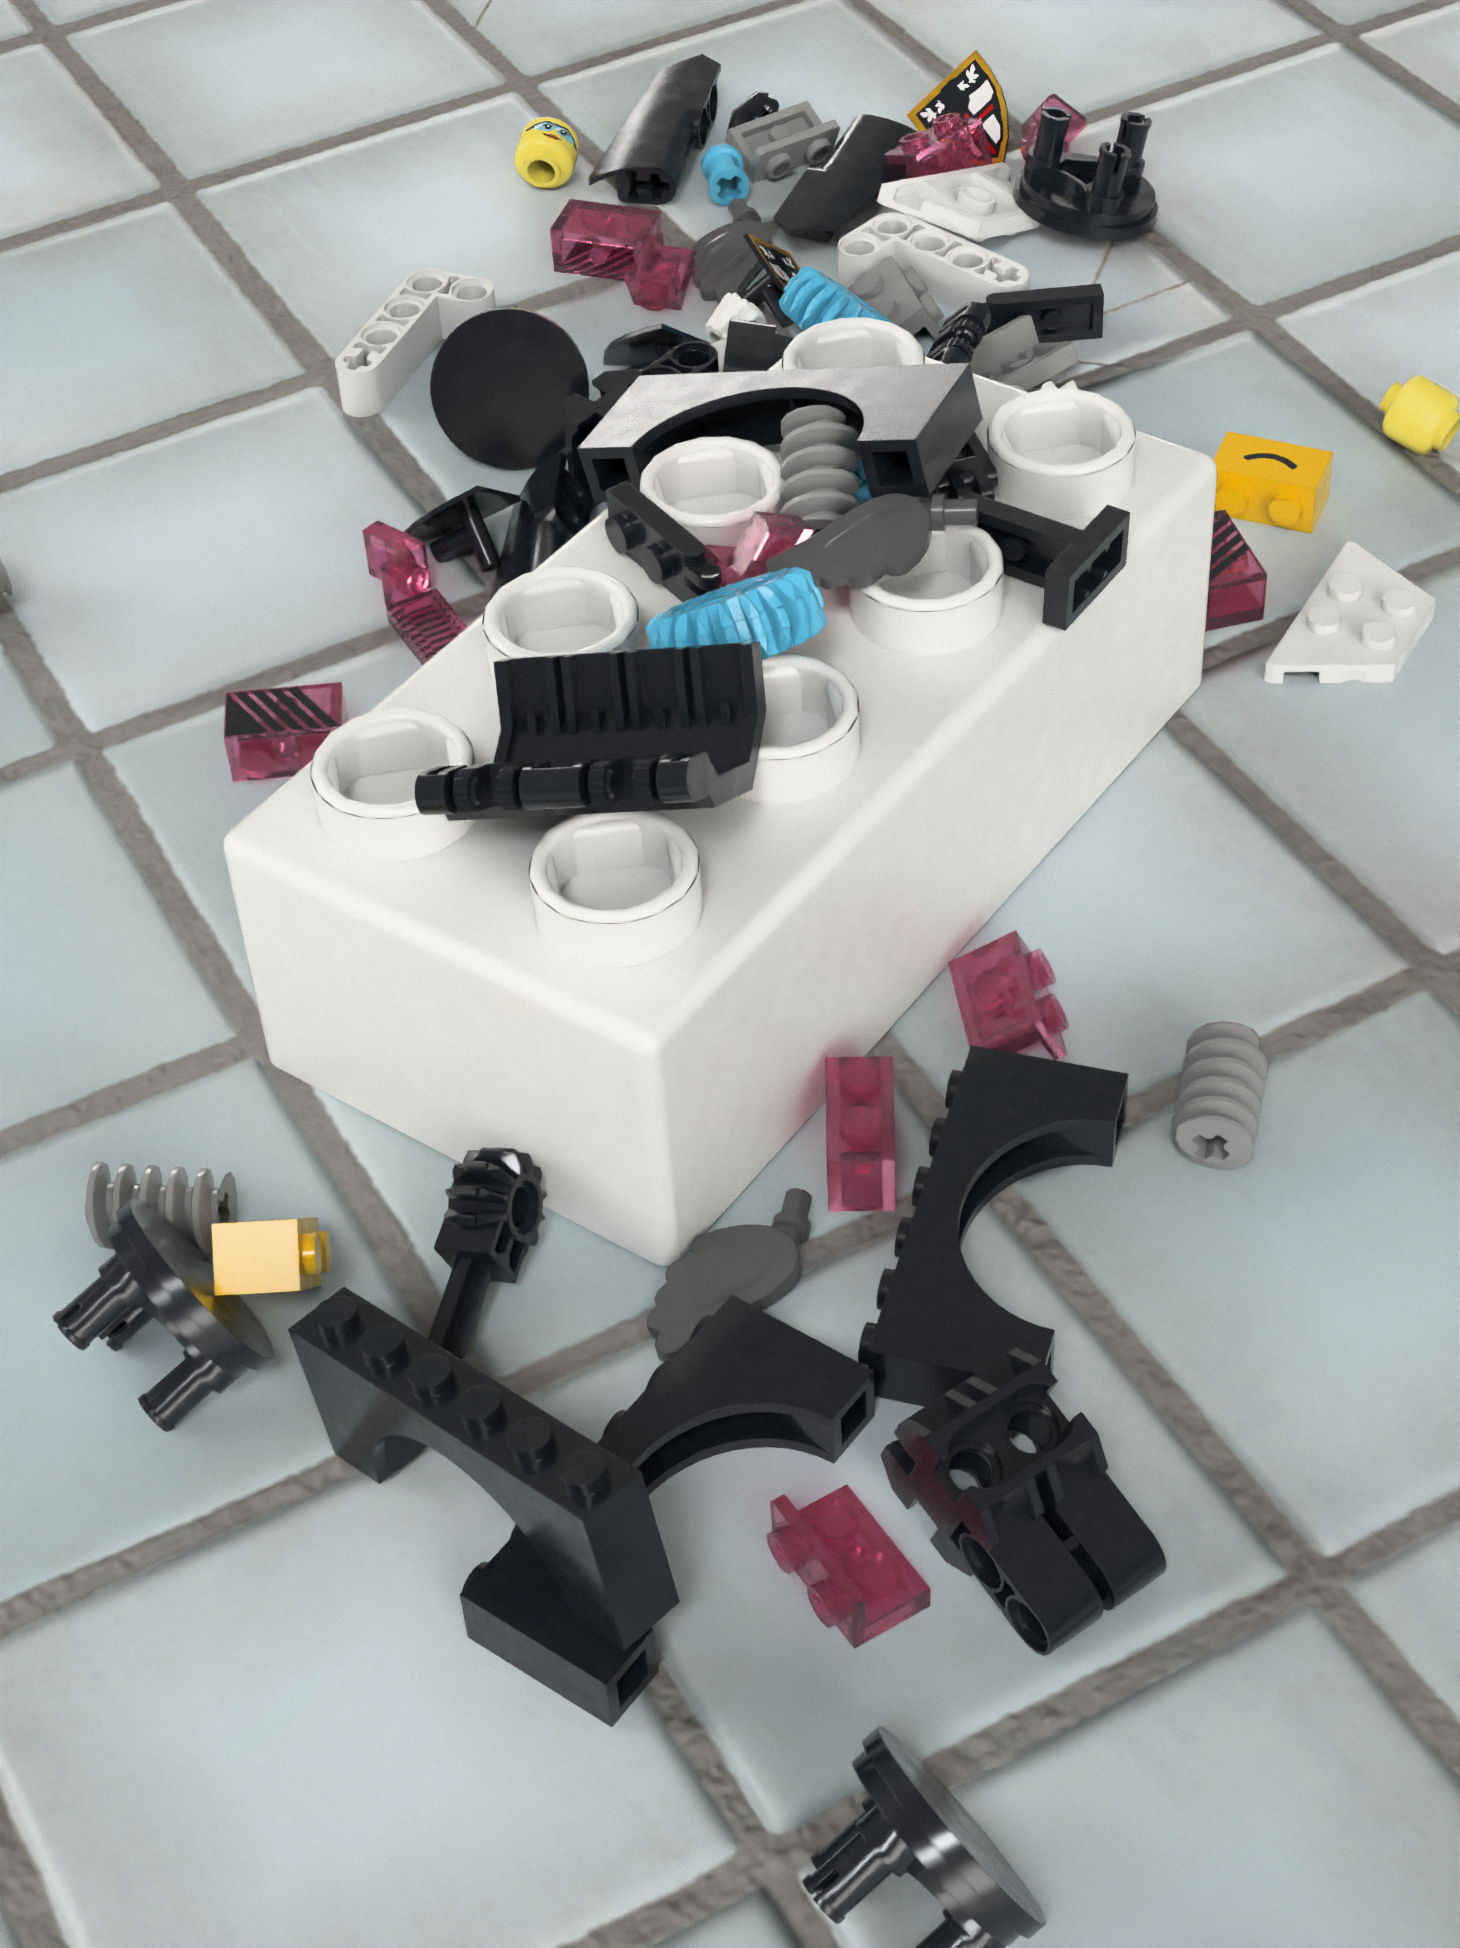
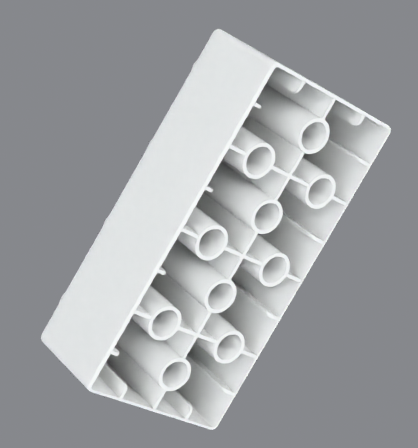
(668, 981)

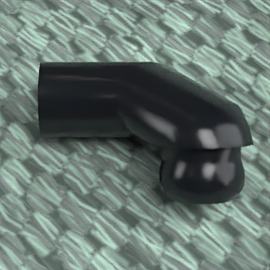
(756, 105)

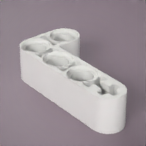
(947, 264)
(404, 334)

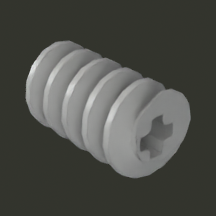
(818, 465)
(1220, 1095)
(186, 1207)

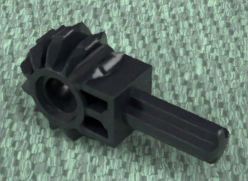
(484, 1235)

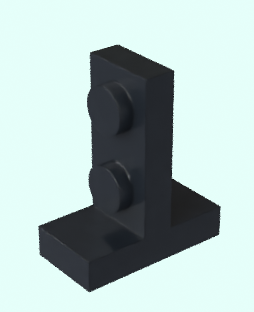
(1058, 557)

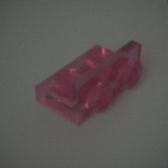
(945, 147)
(1008, 997)
(847, 1564)

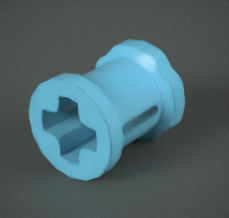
(725, 174)

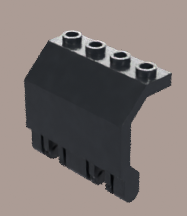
(613, 735)

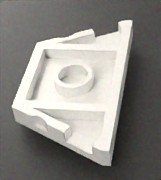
(965, 201)
(1354, 623)

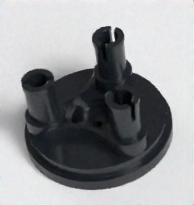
(1085, 192)
(504, 386)
(170, 1280)
(922, 1830)

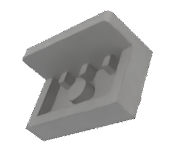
(783, 141)
(899, 297)
(1017, 358)

